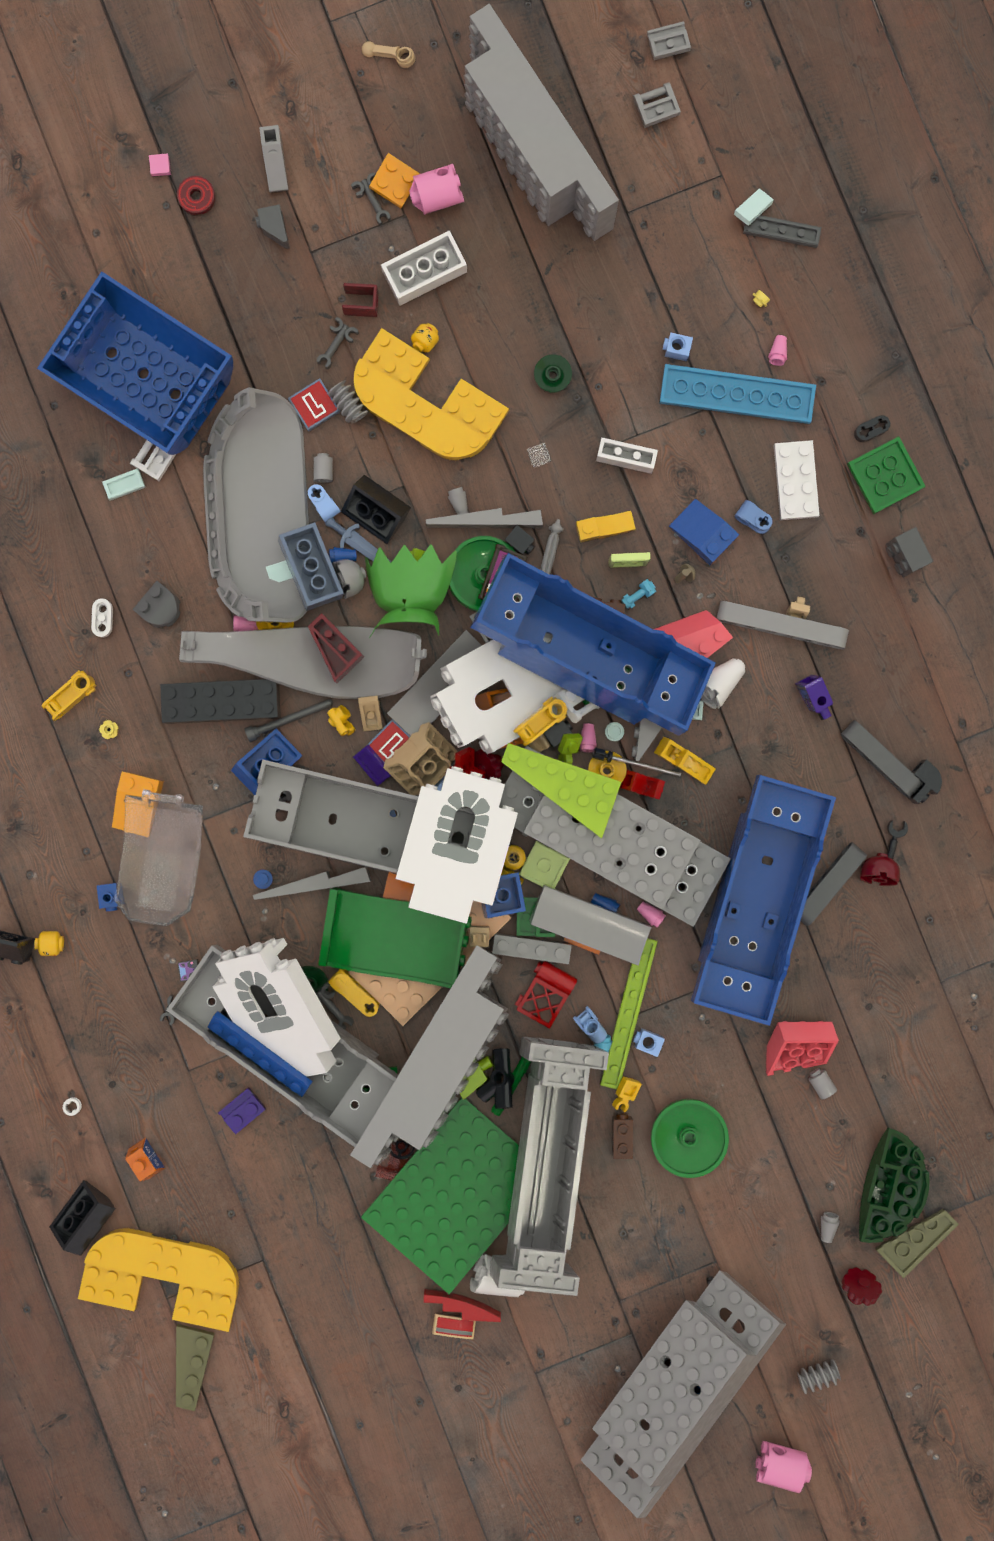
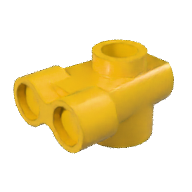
(338, 719)

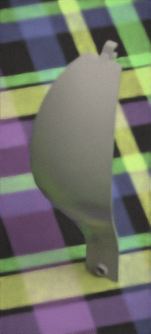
(295, 661)

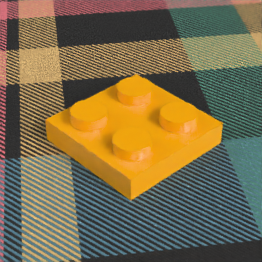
(393, 180)

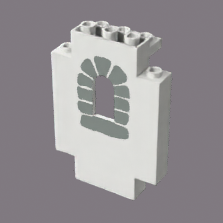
(449, 875)
(301, 1028)

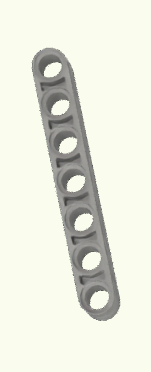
(782, 625)

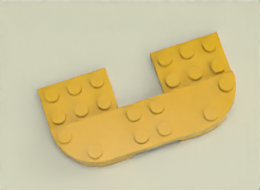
(384, 387)
(125, 1255)

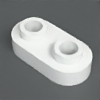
(102, 618)

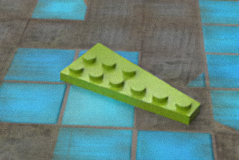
(576, 790)

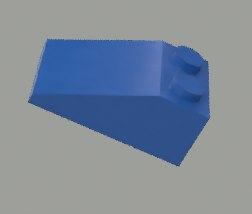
(703, 531)
(271, 748)

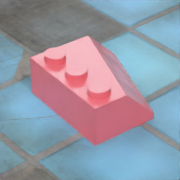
(699, 633)
(800, 1045)

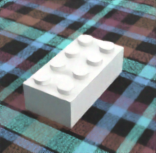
(424, 268)

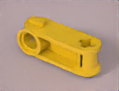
(69, 695)
(541, 720)
(354, 992)

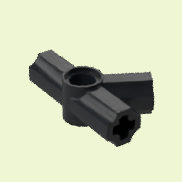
(493, 1086)

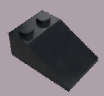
(15, 947)

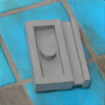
(668, 40)

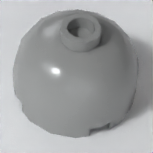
(350, 576)

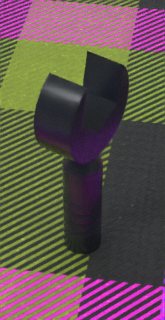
(895, 834)

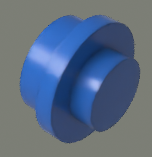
(263, 879)

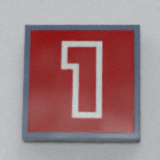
(314, 405)
(388, 740)

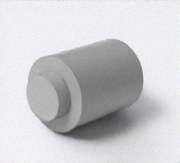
(323, 468)
(822, 1083)

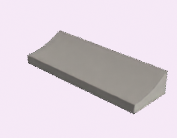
(416, 705)
(590, 924)

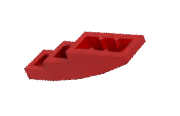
(471, 1309)

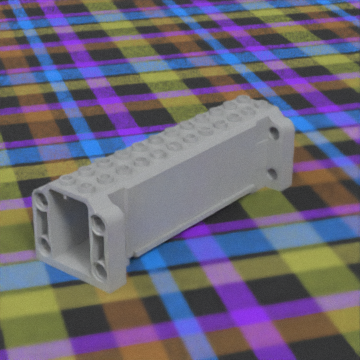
(548, 1167)

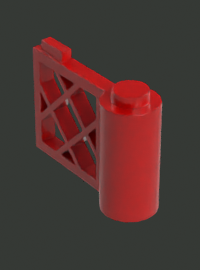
(550, 978)

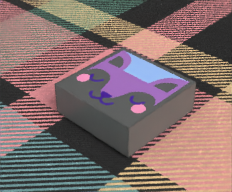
(186, 969)

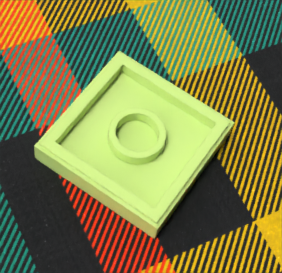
(629, 559)
(544, 865)

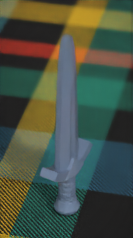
(353, 539)

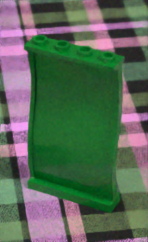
(391, 940)

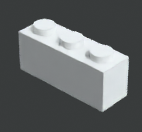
(626, 455)

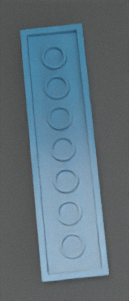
(737, 394)

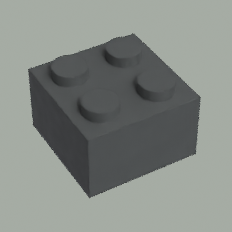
(908, 552)

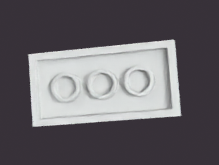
(796, 480)

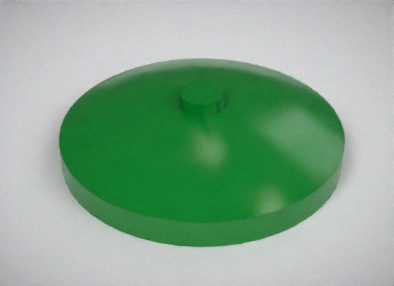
(471, 569)
(689, 1138)

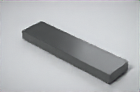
(784, 231)

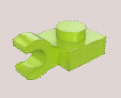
(569, 745)

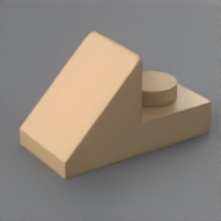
(370, 713)

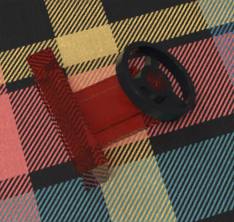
(398, 1157)

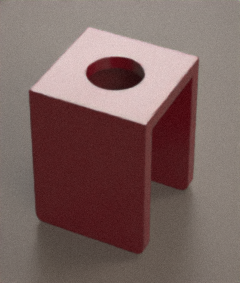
(361, 289)

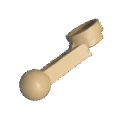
(369, 50)

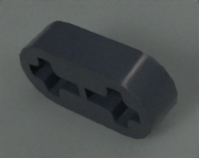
(870, 425)

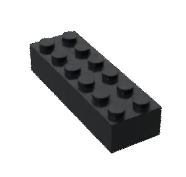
(220, 701)

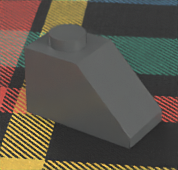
(272, 224)

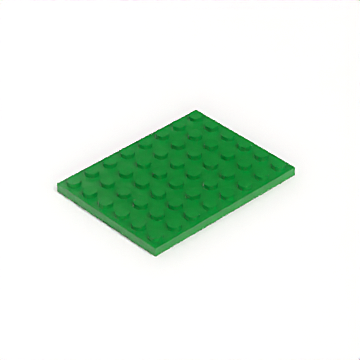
(450, 1197)

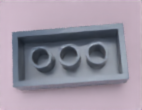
(310, 566)

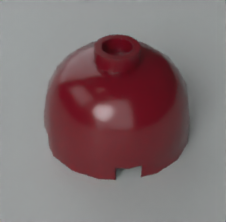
(881, 870)

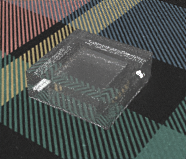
(539, 455)

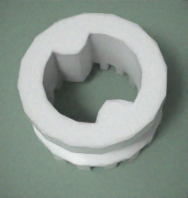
(69, 1101)

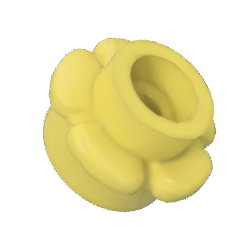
(760, 299)
(112, 733)

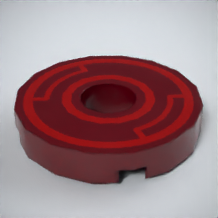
(191, 185)

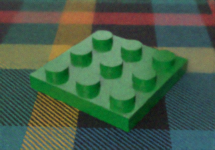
(886, 475)

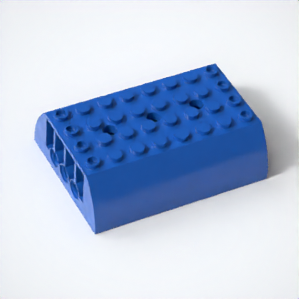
(147, 340)

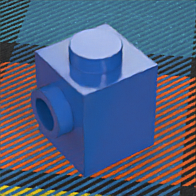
(106, 896)

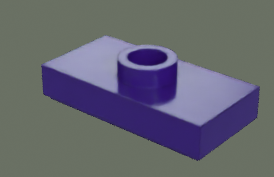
(372, 765)

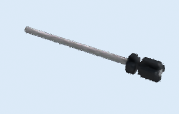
(600, 754)

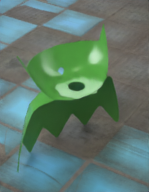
(419, 583)

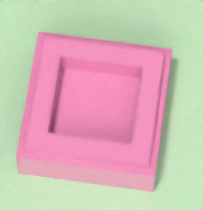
(159, 165)

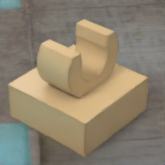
(798, 609)
(479, 936)

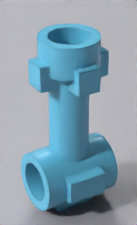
(646, 588)

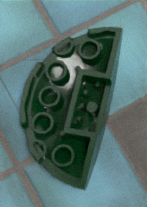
(893, 1188)

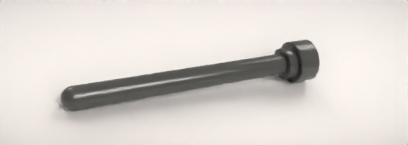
(254, 732)

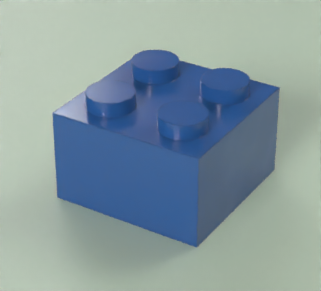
(508, 897)

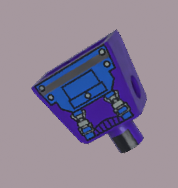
(813, 689)

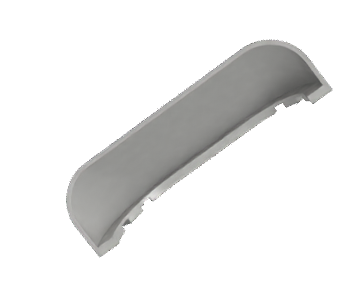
(251, 497)

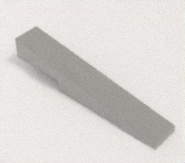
(488, 519)
(318, 882)

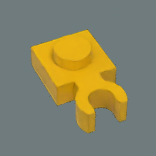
(626, 1091)

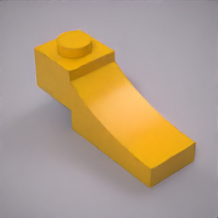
(605, 526)
(684, 760)

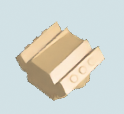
(421, 759)

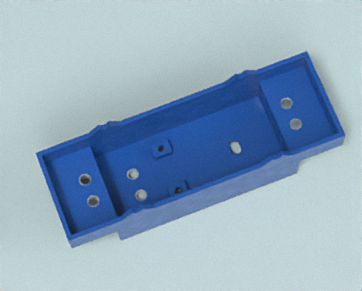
(578, 649)
(762, 894)

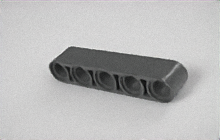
(881, 759)
(832, 882)

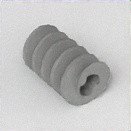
(347, 403)
(819, 1376)

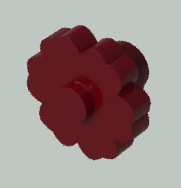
(489, 763)
(861, 1286)

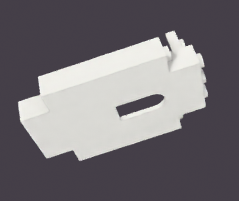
(477, 672)

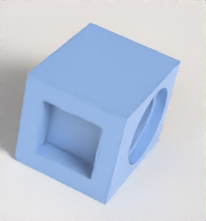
(685, 343)
(654, 1048)

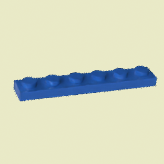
(259, 1054)

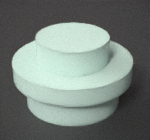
(614, 731)

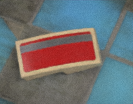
(453, 1326)

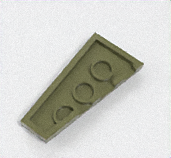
(915, 1243)
(192, 1356)

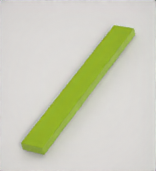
(628, 1017)

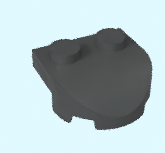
(159, 606)

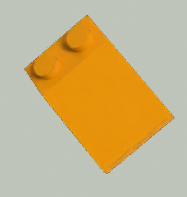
(131, 785)

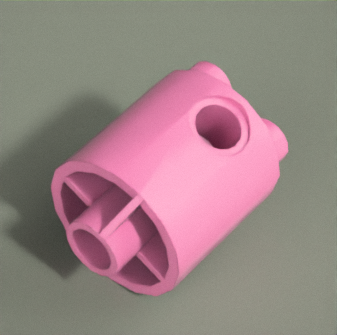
(436, 189)
(783, 1467)

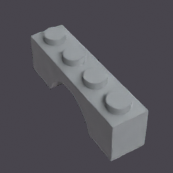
(531, 949)

